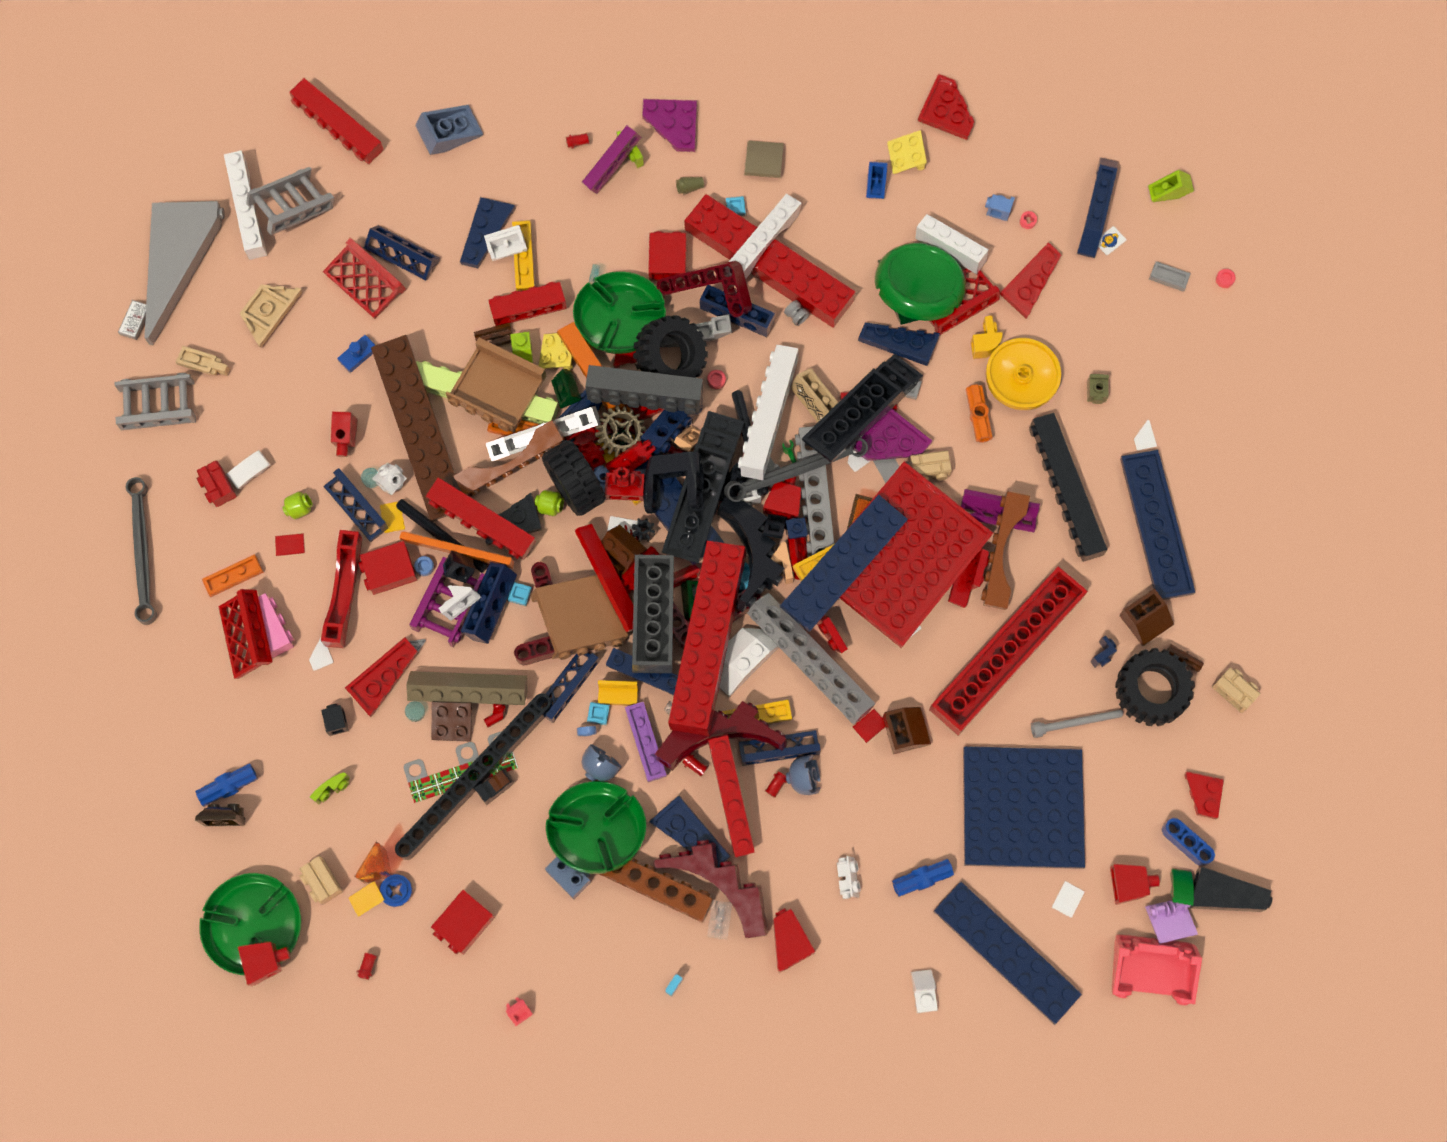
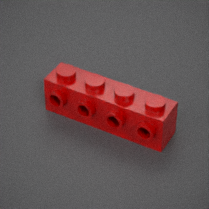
(527, 303)

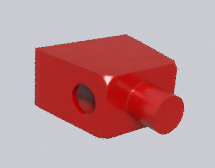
(343, 424)
(784, 499)
(1131, 882)
(261, 961)

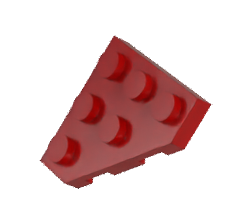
(947, 109)

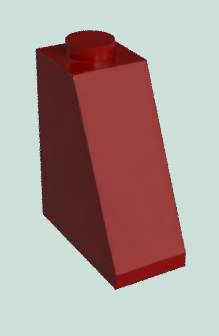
(790, 940)

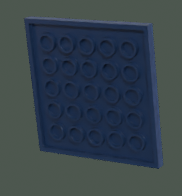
(1023, 807)

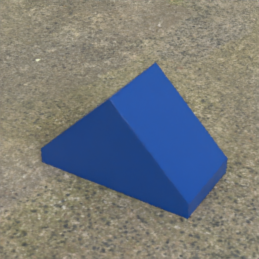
(876, 180)

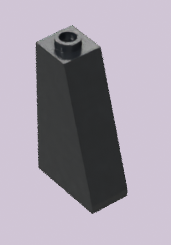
(1224, 892)

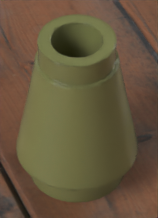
(689, 184)

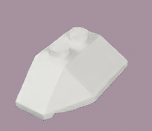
(744, 656)

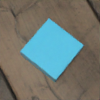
(737, 205)
(519, 594)
(598, 713)
(673, 985)

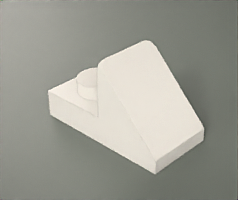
(462, 599)
(924, 991)

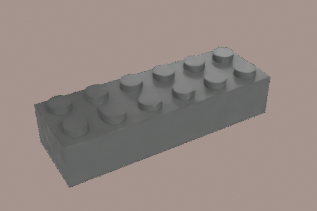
(644, 389)
(653, 614)

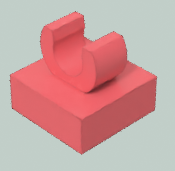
(518, 1012)

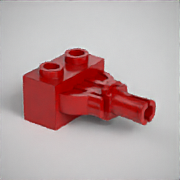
(624, 485)

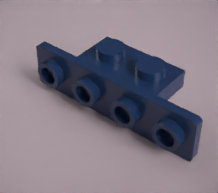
(622, 663)

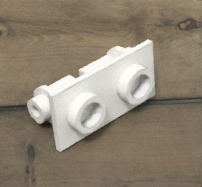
(849, 870)

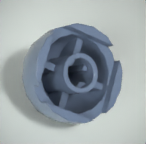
(598, 764)
(803, 775)

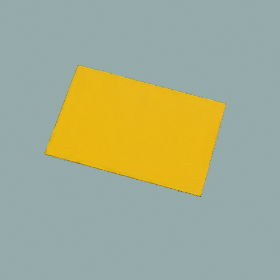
(392, 517)
(366, 898)

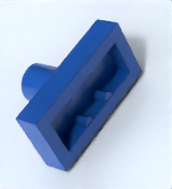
(356, 353)

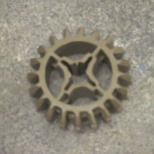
(615, 426)

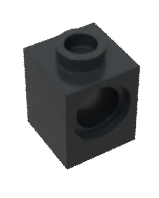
(458, 566)
(334, 719)

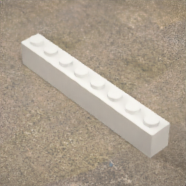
(769, 412)

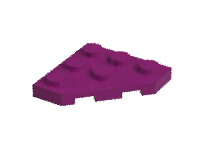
(673, 121)
(893, 439)

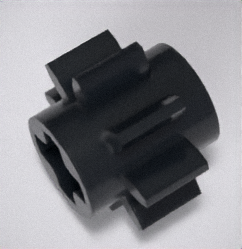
(643, 524)

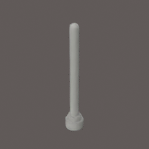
(1039, 729)

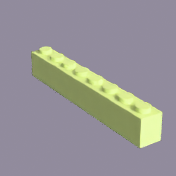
(440, 380)

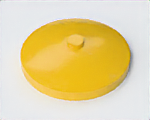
(1023, 374)

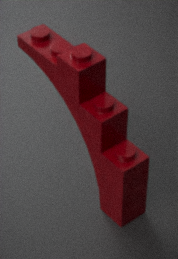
(741, 724)
(726, 877)

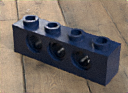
(757, 320)
(664, 426)
(487, 610)

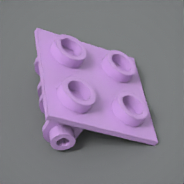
(1171, 921)

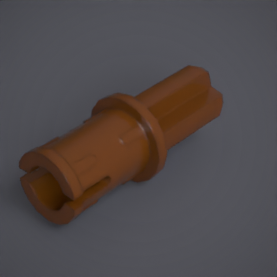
(1191, 661)

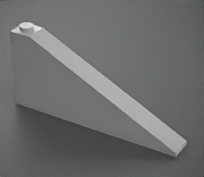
(177, 245)

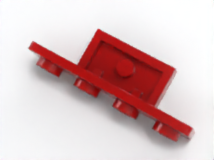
(969, 579)

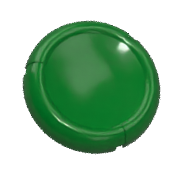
(920, 281)
(616, 310)
(595, 827)
(248, 912)

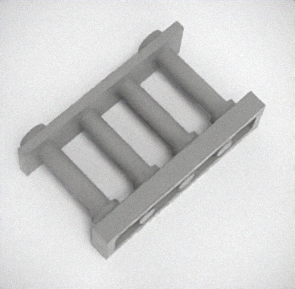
(295, 215)
(164, 416)

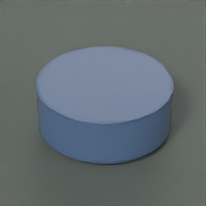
(424, 566)
(586, 731)

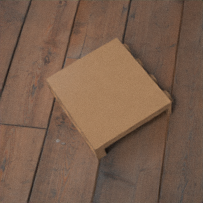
(497, 385)
(579, 617)

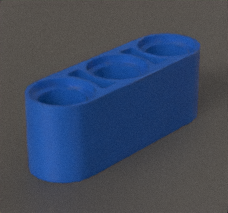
(1197, 843)

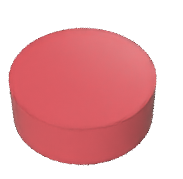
(1225, 278)
(716, 379)

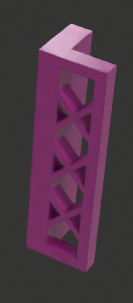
(611, 159)
(989, 503)

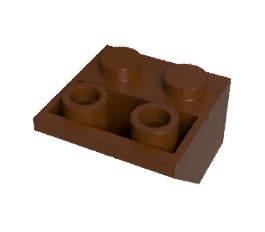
(622, 549)
(1147, 617)
(906, 729)

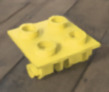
(907, 152)
(554, 353)

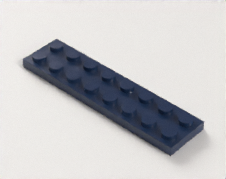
(1157, 524)
(843, 563)
(1007, 953)

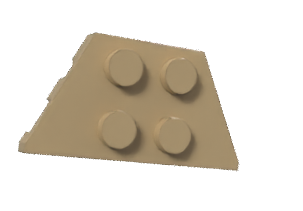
(267, 310)

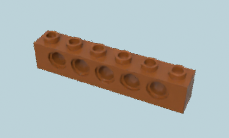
(697, 911)

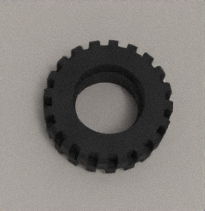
(685, 335)
(573, 477)
(1172, 670)

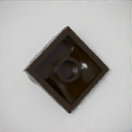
(221, 816)

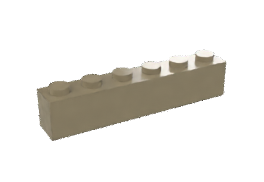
(467, 688)

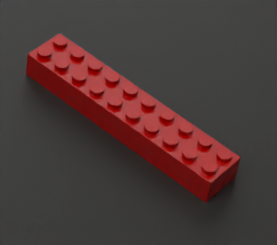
(777, 266)
(707, 638)
(1008, 651)

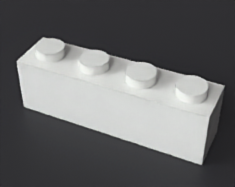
(961, 248)

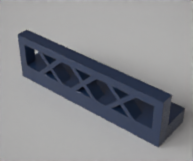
(405, 247)
(362, 502)
(570, 687)
(762, 756)

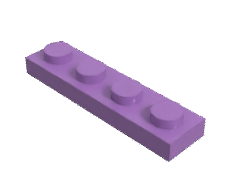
(645, 741)

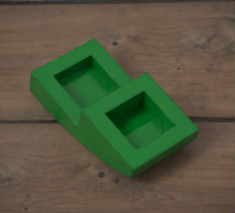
(1182, 887)

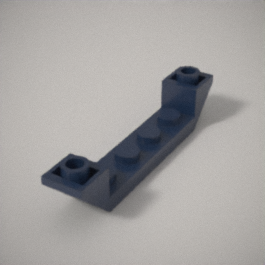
(1098, 207)

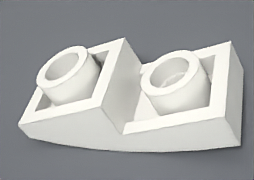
(248, 469)

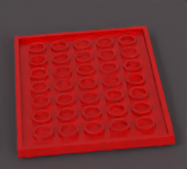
(919, 560)

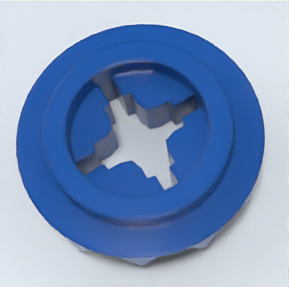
(395, 881)

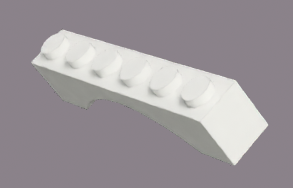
(246, 215)
(778, 220)
(518, 442)

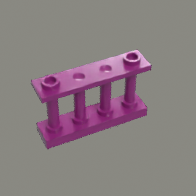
(429, 603)

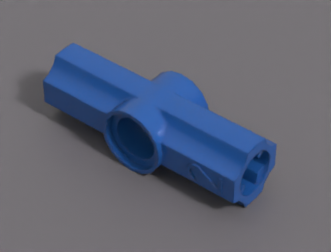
(226, 785)
(923, 878)

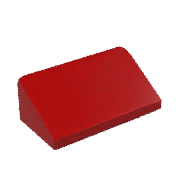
(687, 573)

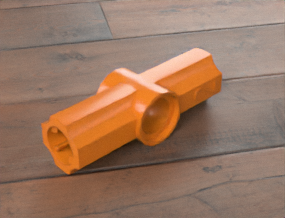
(980, 423)

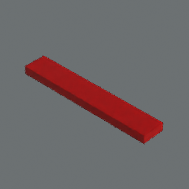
(607, 575)

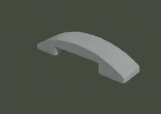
(712, 330)

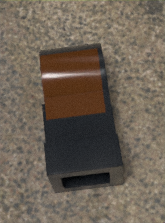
(494, 786)

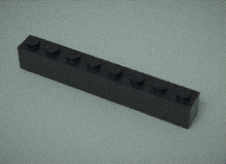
(1068, 487)

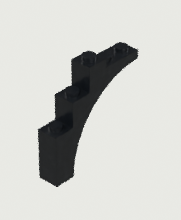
(759, 548)

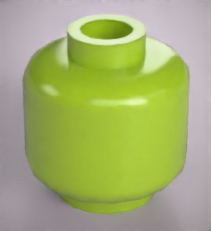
(549, 503)
(297, 505)

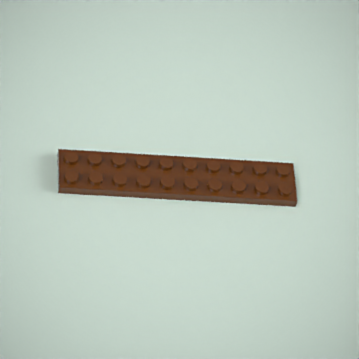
(414, 417)

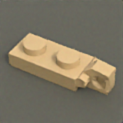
(201, 362)

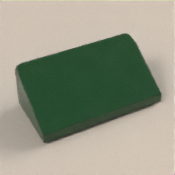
(565, 388)
(688, 592)

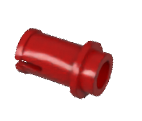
(577, 140)
(694, 764)
(776, 784)
(366, 966)

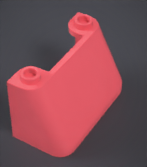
(1156, 968)

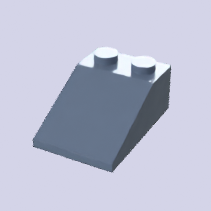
(447, 128)

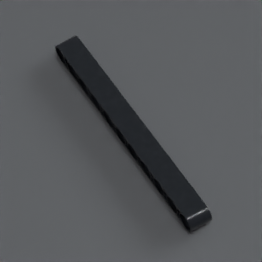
(464, 780)

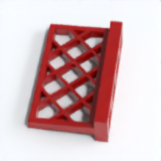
(376, 269)
(970, 307)
(253, 632)

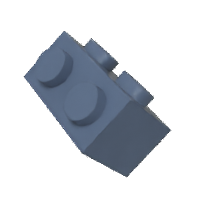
(569, 879)

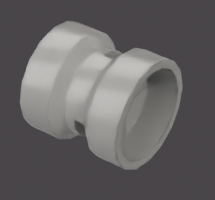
(796, 312)

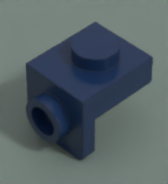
(796, 528)
(1104, 657)

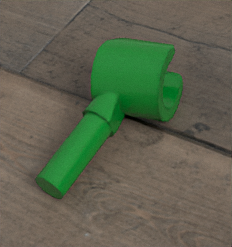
(789, 451)

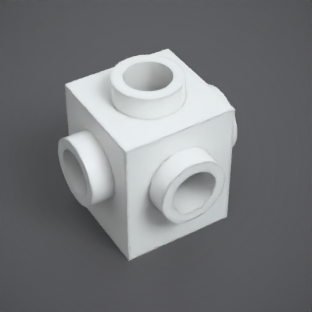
(389, 478)

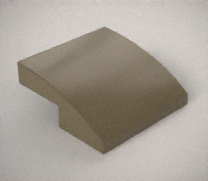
(764, 159)

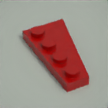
(1029, 282)
(377, 681)

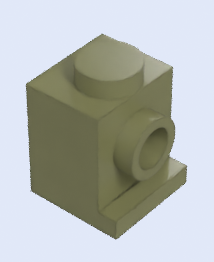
(1097, 381)

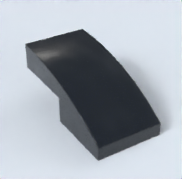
(775, 526)

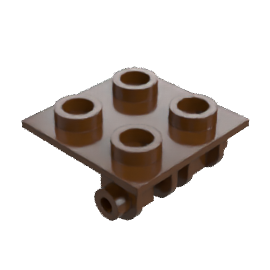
(451, 721)

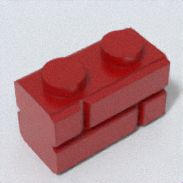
(216, 483)

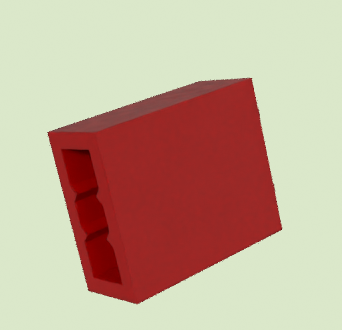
(666, 254)
(387, 568)
(462, 923)

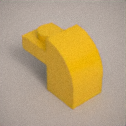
(984, 344)

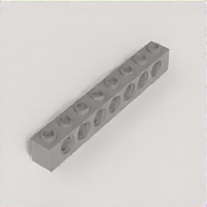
(820, 492)
(811, 658)

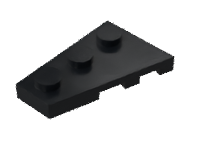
(523, 515)

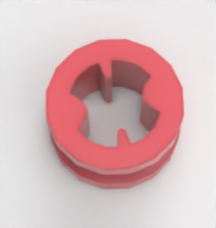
(1033, 217)

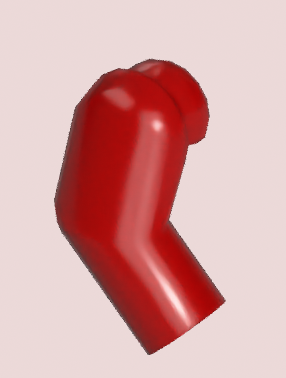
(497, 715)

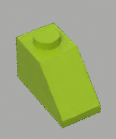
(1171, 187)
(522, 345)

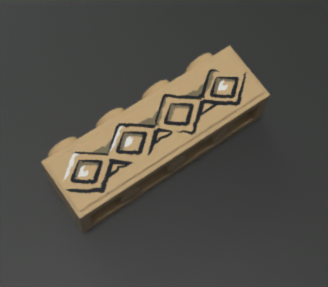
(813, 394)

